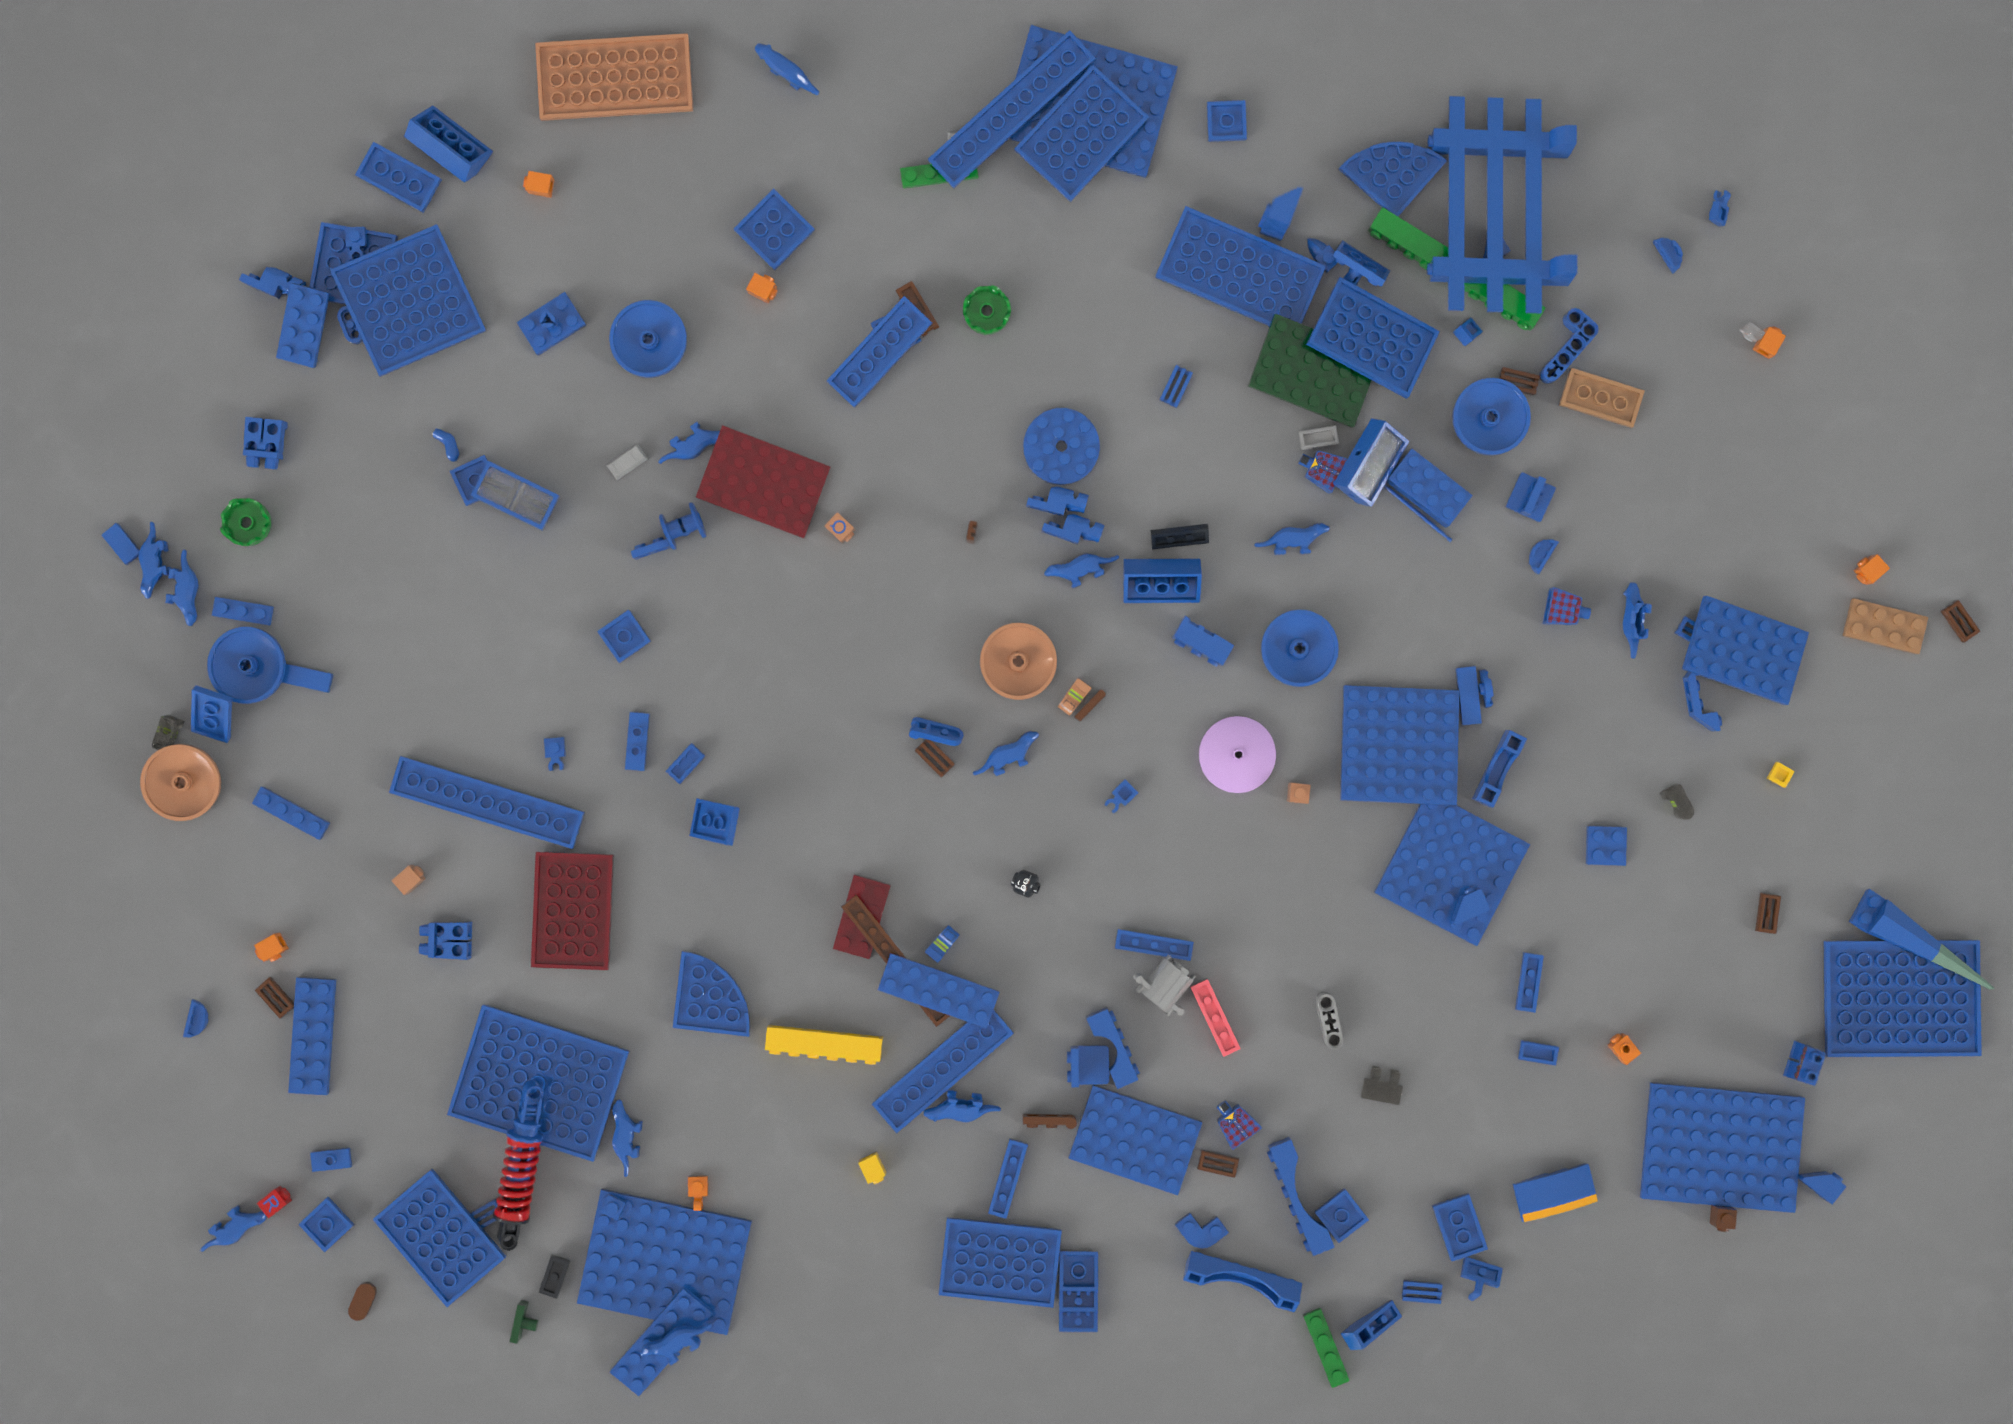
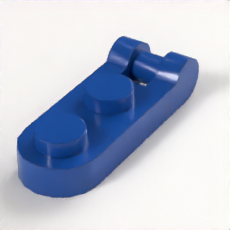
(935, 732)

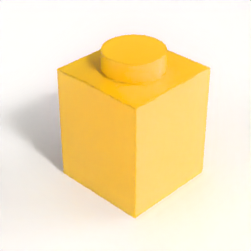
(872, 1168)

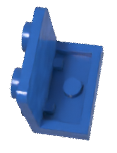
(1088, 1065)

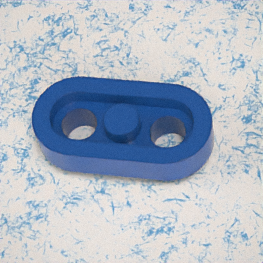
(348, 326)

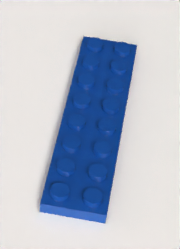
(940, 1071)

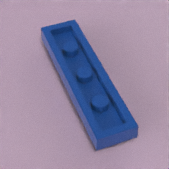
(290, 813)
(1154, 944)
(1008, 1178)

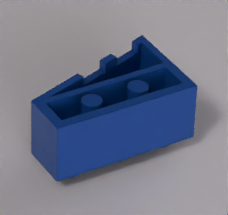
(1202, 642)

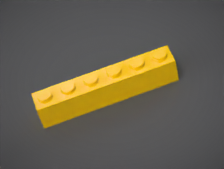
(823, 1043)

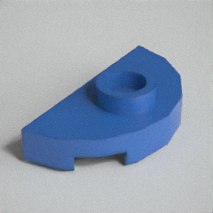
(1670, 252)
(1540, 554)
(1486, 688)
(196, 1019)

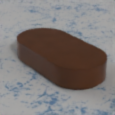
(362, 1301)

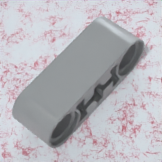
(1335, 1024)

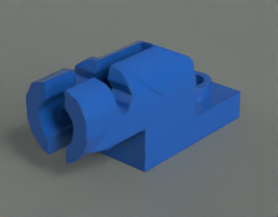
(273, 281)
(1058, 500)
(1074, 528)

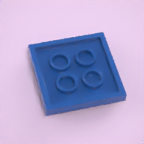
(774, 229)

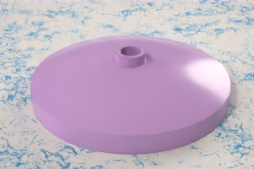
(1219, 749)

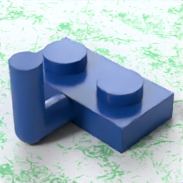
(1482, 1274)

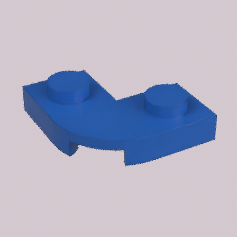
(1201, 1236)

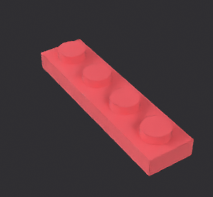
(1215, 1017)

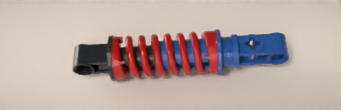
(520, 1167)

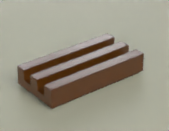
(1522, 374)
(971, 532)
(1954, 625)
(1090, 705)
(946, 768)
(1760, 914)
(280, 992)
(1220, 1156)

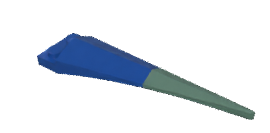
(1887, 922)

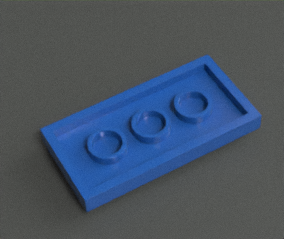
(398, 177)
(303, 325)

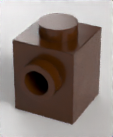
(1723, 1218)

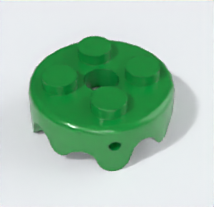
(986, 296)
(234, 515)

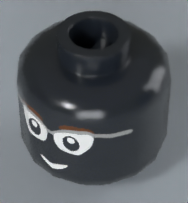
(1025, 883)

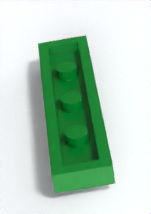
(925, 175)
(1326, 1347)

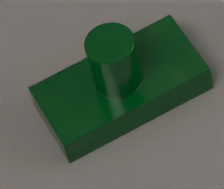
(522, 1322)

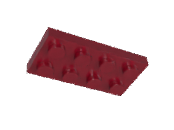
(874, 897)

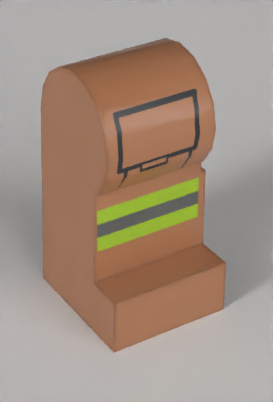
(1074, 696)

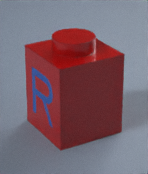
(274, 1201)

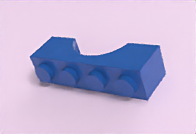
(1495, 773)
(1103, 1025)

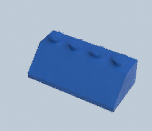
(447, 143)
(1279, 214)
(1162, 580)

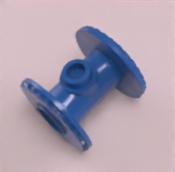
(682, 526)

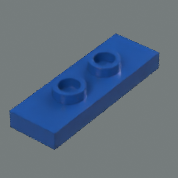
(637, 741)

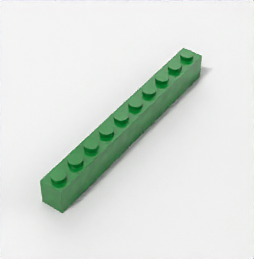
(1423, 248)

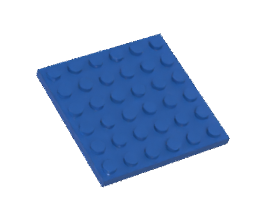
(408, 300)
(1399, 745)
(1444, 856)

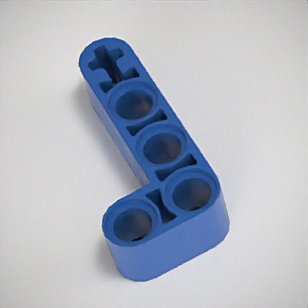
(1567, 350)

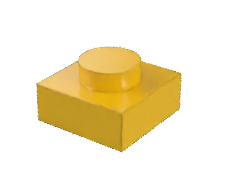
(1780, 774)

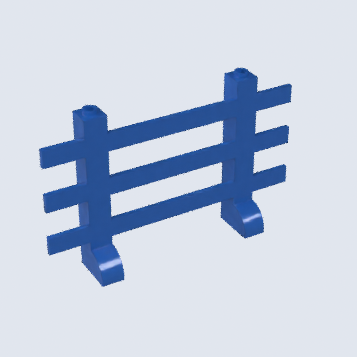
(1495, 144)

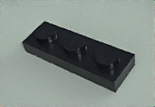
(1179, 536)

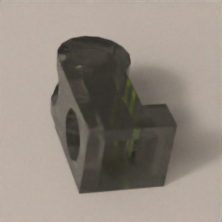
(166, 731)
(1682, 806)

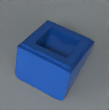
(1467, 331)

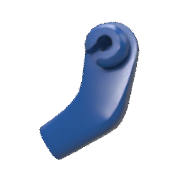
(449, 442)

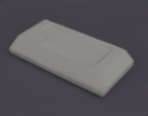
(1318, 437)
(627, 461)

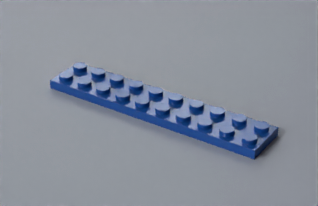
(1011, 109)
(486, 802)

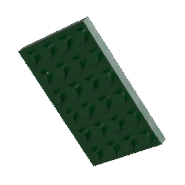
(1306, 376)

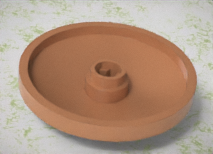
(1018, 661)
(180, 782)

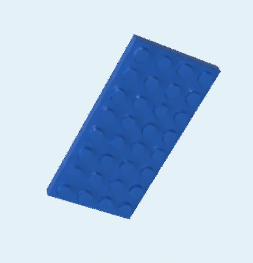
(1238, 269)

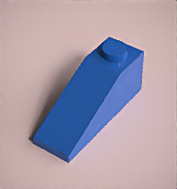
(1371, 1326)

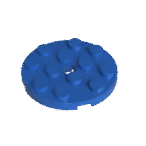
(1064, 426)

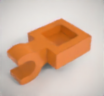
(698, 1188)

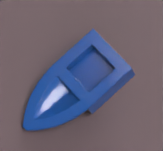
(1322, 253)

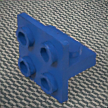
(1530, 496)

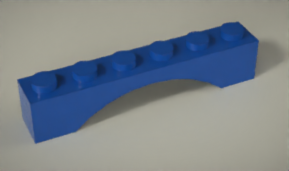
(1315, 1233)
(1205, 1269)

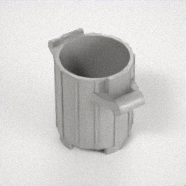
(1166, 985)

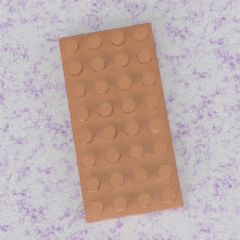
(614, 77)

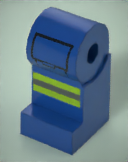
(942, 943)

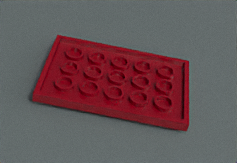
(763, 482)
(572, 911)

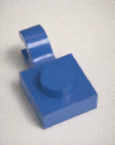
(1719, 210)

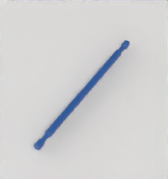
(1418, 513)

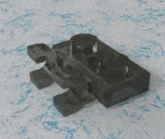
(1382, 1091)

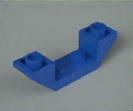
(1695, 705)

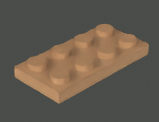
(1601, 398)
(1885, 626)

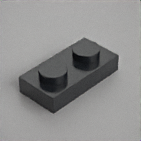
(554, 1276)

